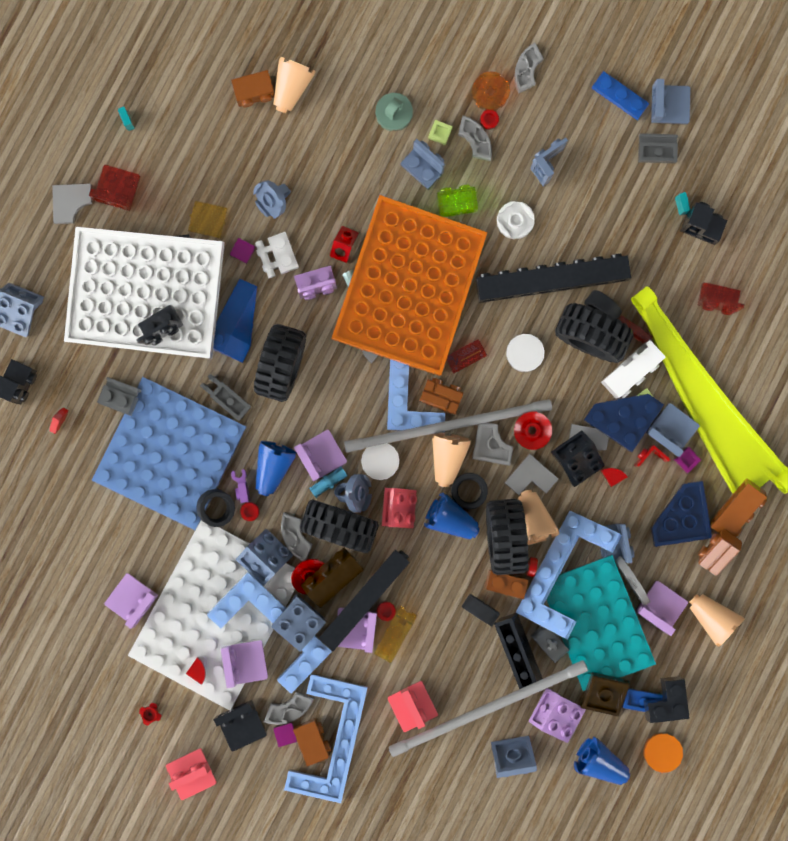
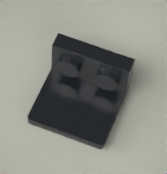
(159, 325)
(578, 458)
(241, 725)

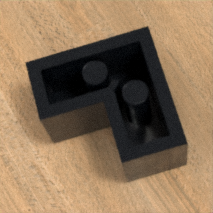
(703, 223)
(16, 382)
(672, 705)

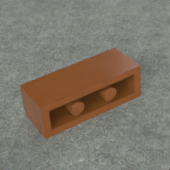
(739, 508)

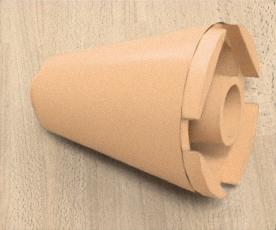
(290, 84)
(448, 456)
(537, 518)
(715, 618)

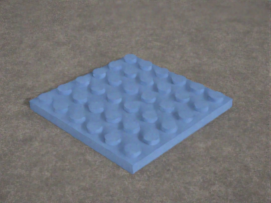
(169, 453)

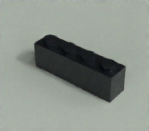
(518, 650)

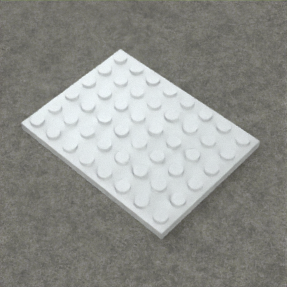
(131, 276)
(179, 621)

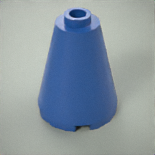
(272, 466)
(451, 519)
(600, 763)

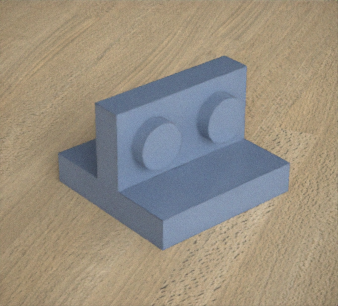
(513, 757)

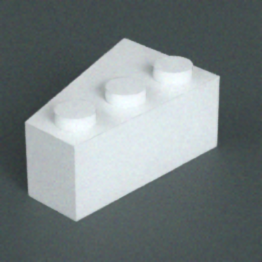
(633, 370)

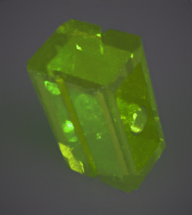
(457, 201)

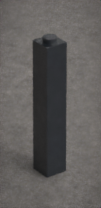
(364, 600)

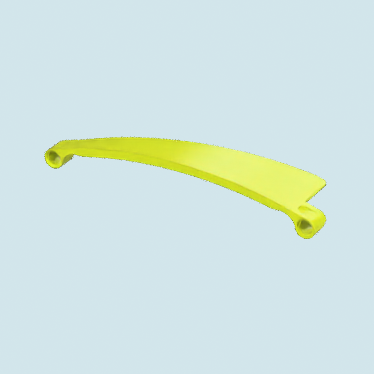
(725, 432)

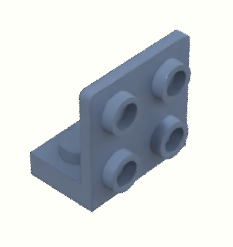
(670, 103)
(423, 164)
(541, 166)
(17, 308)
(673, 429)
(622, 548)
(264, 557)
(299, 623)

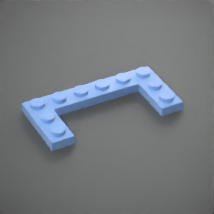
(398, 415)
(251, 590)
(533, 605)
(333, 786)

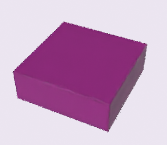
(242, 250)
(687, 460)
(284, 734)

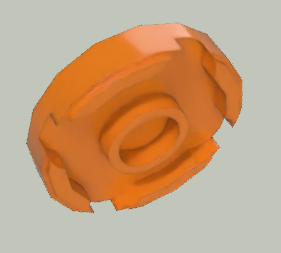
(663, 752)

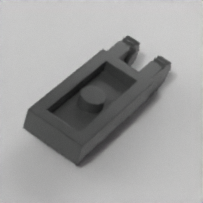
(227, 398)

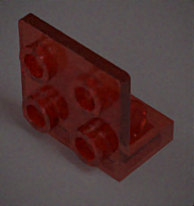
(116, 188)
(719, 298)

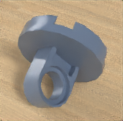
(271, 198)
(356, 493)

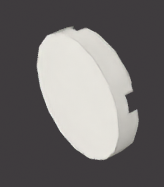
(515, 220)
(525, 352)
(380, 461)

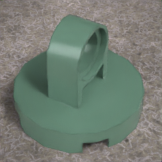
(394, 111)

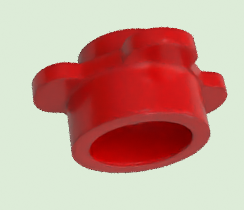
(144, 712)

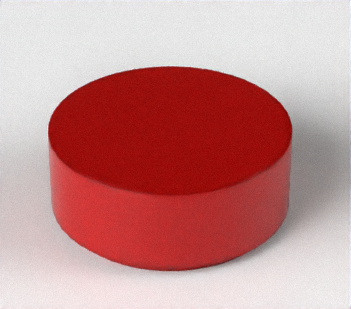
(489, 119)
(250, 511)
(532, 567)
(386, 611)

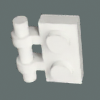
(282, 252)

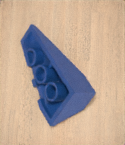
(235, 322)

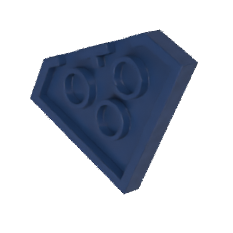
(625, 418)
(683, 517)

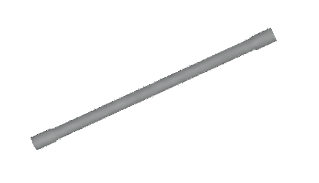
(361, 443)
(570, 672)

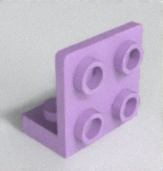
(315, 282)
(320, 455)
(131, 600)
(663, 608)
(362, 634)
(244, 663)
(556, 715)

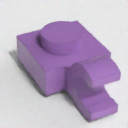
(242, 491)

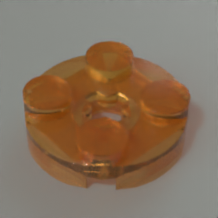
(482, 84)

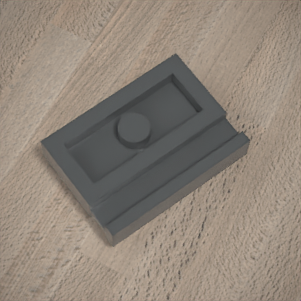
(657, 148)
(119, 396)

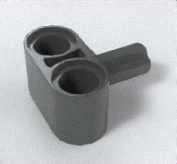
(550, 643)

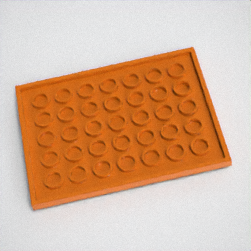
(409, 285)

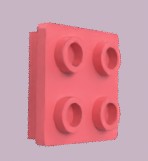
(399, 508)
(412, 706)
(190, 774)

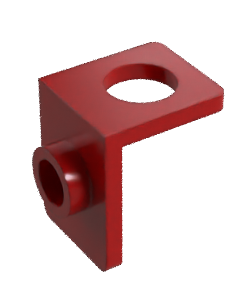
(345, 240)
(646, 452)

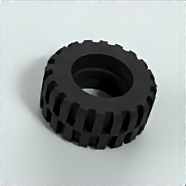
(594, 332)
(279, 362)
(339, 526)
(507, 536)

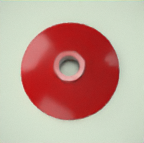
(542, 433)
(299, 573)

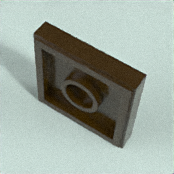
(605, 694)

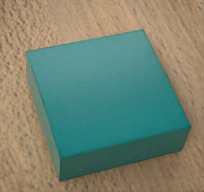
(126, 118)
(682, 203)

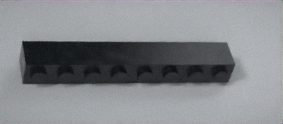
(553, 279)

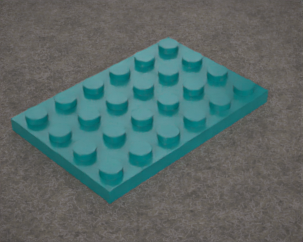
(606, 624)

